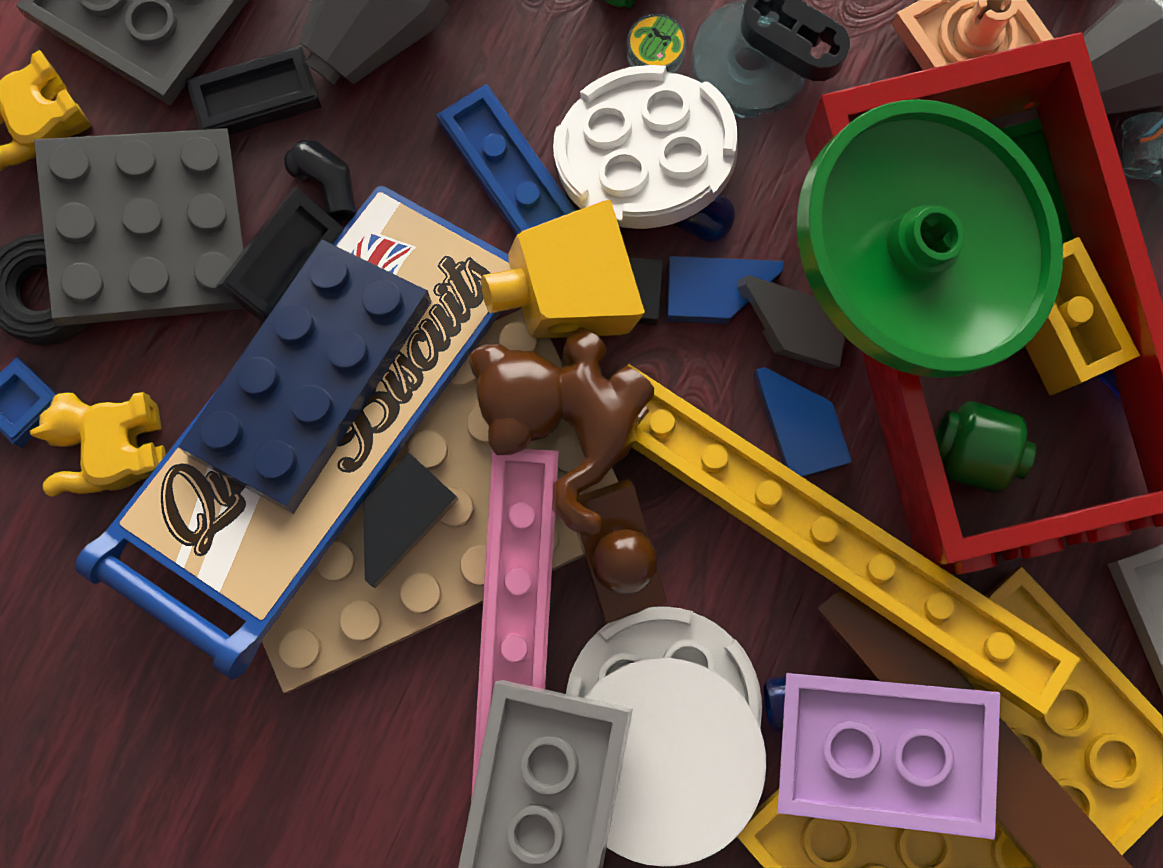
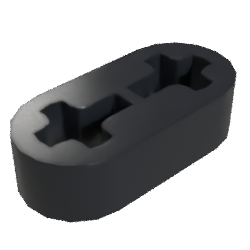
(794, 35)

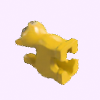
(32, 113)
(107, 441)

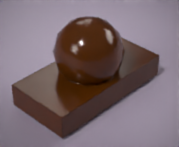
(621, 555)

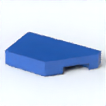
(707, 287)
(801, 425)

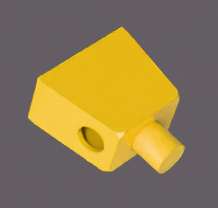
(569, 277)

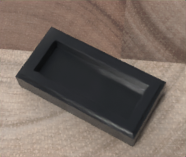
(254, 92)
(278, 253)

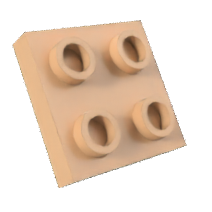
(966, 29)

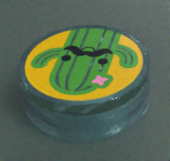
(656, 41)

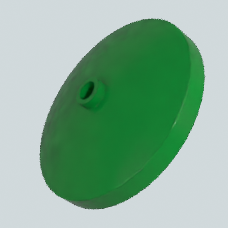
(929, 239)

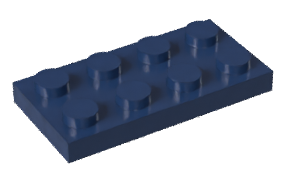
(306, 375)

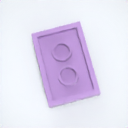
(890, 754)

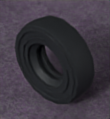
(16, 263)

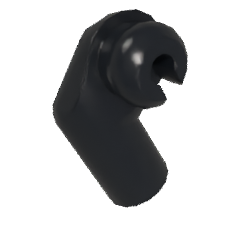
(321, 165)

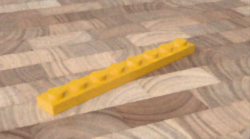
(855, 554)

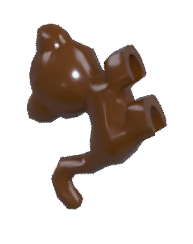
(529, 396)

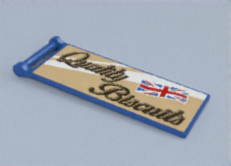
(254, 551)

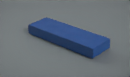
(503, 161)

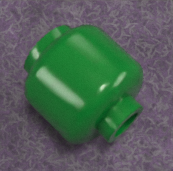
(984, 446)

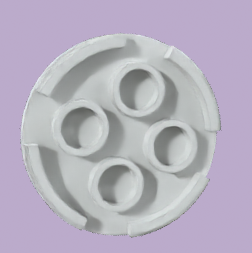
(648, 145)
(665, 634)
(687, 762)

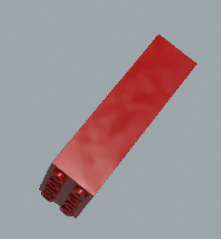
(1063, 88)

